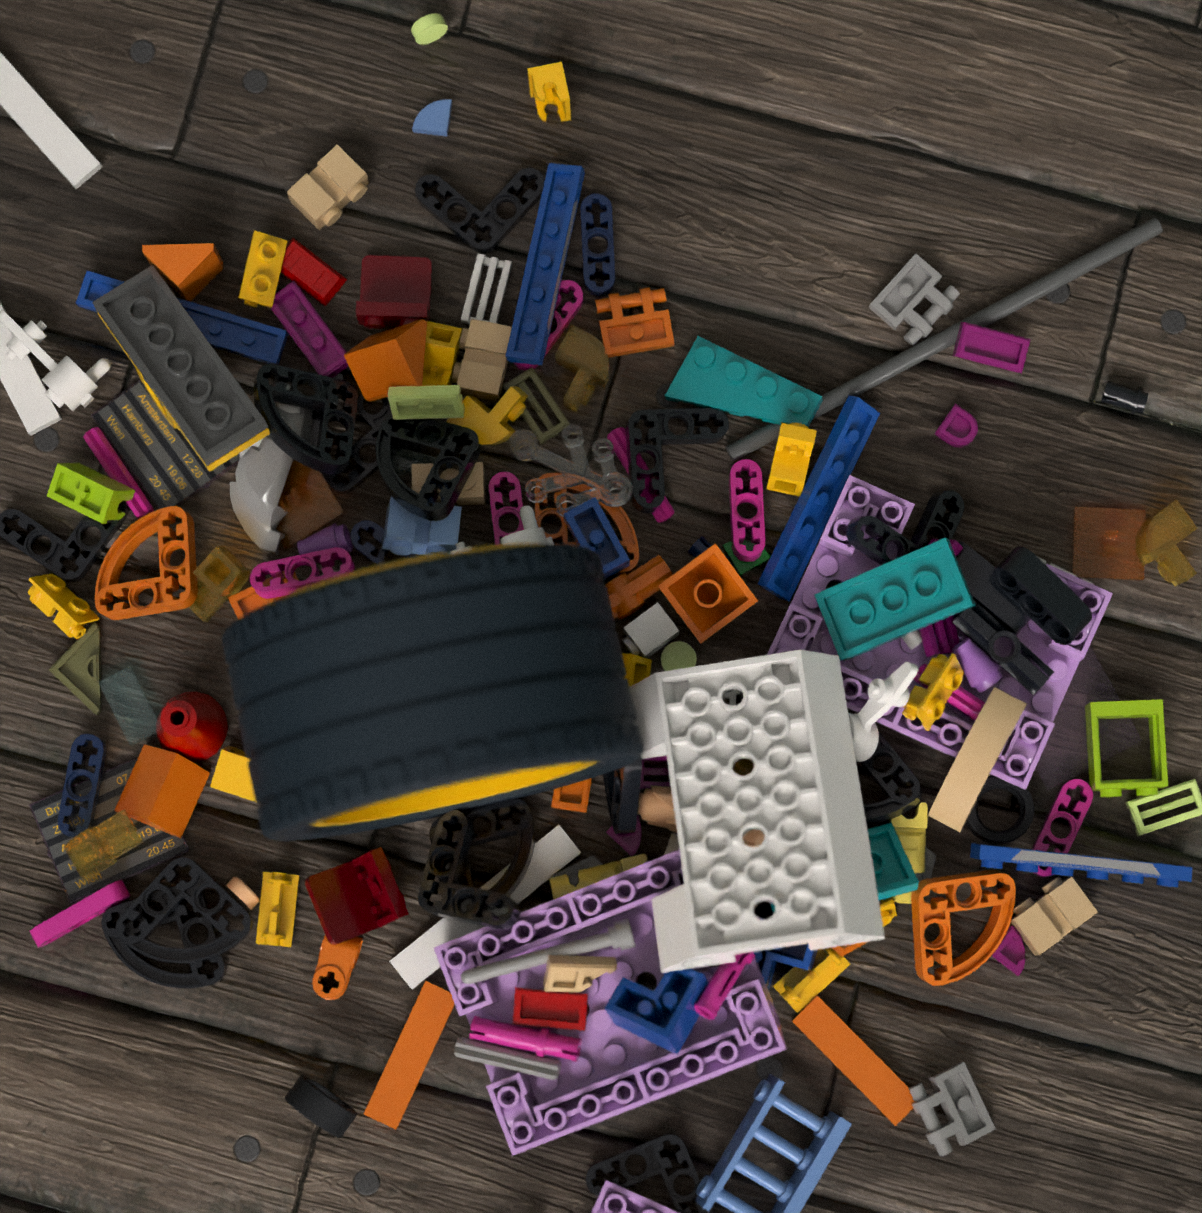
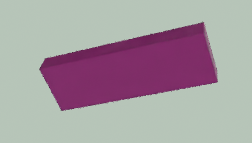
(309, 331)

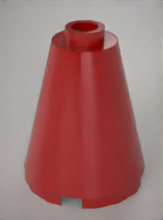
(192, 726)

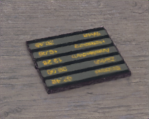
(154, 449)
(155, 850)

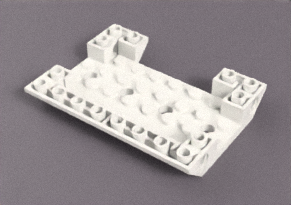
(799, 795)

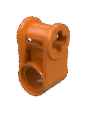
(338, 960)

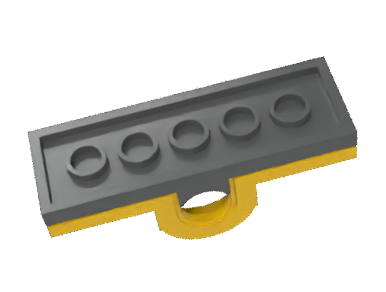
(181, 368)

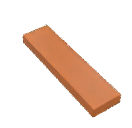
(410, 1055)
(855, 1059)

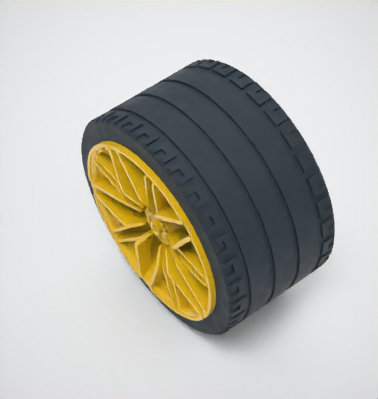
(430, 689)

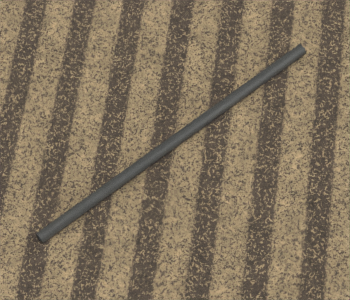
(949, 335)

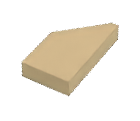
(575, 972)

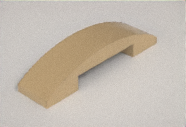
(976, 759)

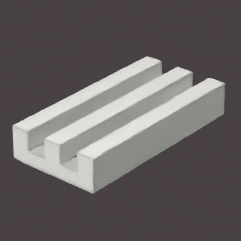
(493, 263)

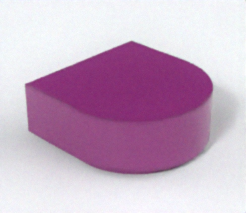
(958, 427)

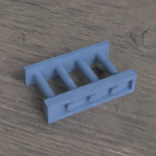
(809, 1162)

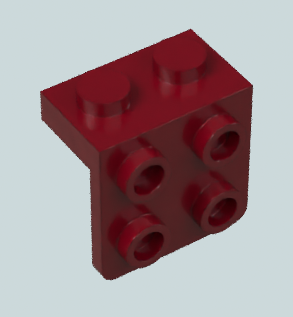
(394, 291)
(356, 897)

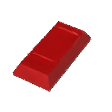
(311, 272)
(550, 1009)

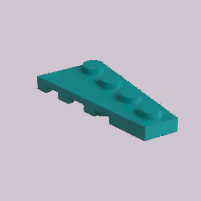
(735, 385)

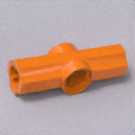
(631, 591)

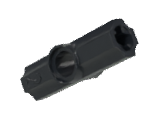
(1020, 663)

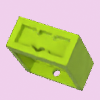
(1127, 709)

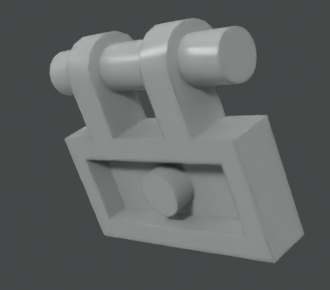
(906, 291)
(961, 1105)

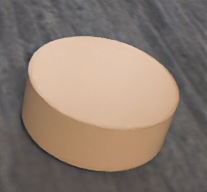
(242, 893)

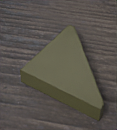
(81, 668)

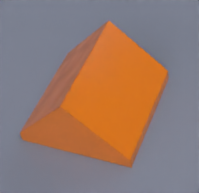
(185, 266)
(389, 360)
(707, 593)
(163, 790)

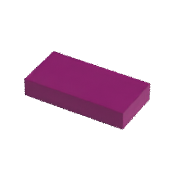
(991, 347)

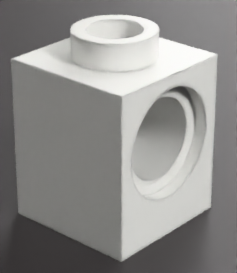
(649, 632)

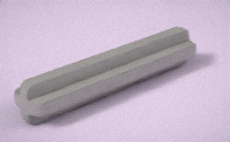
(507, 1058)

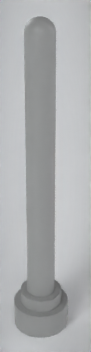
(617, 936)

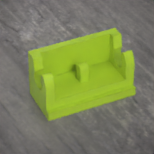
(88, 492)

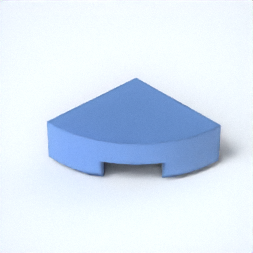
(434, 118)

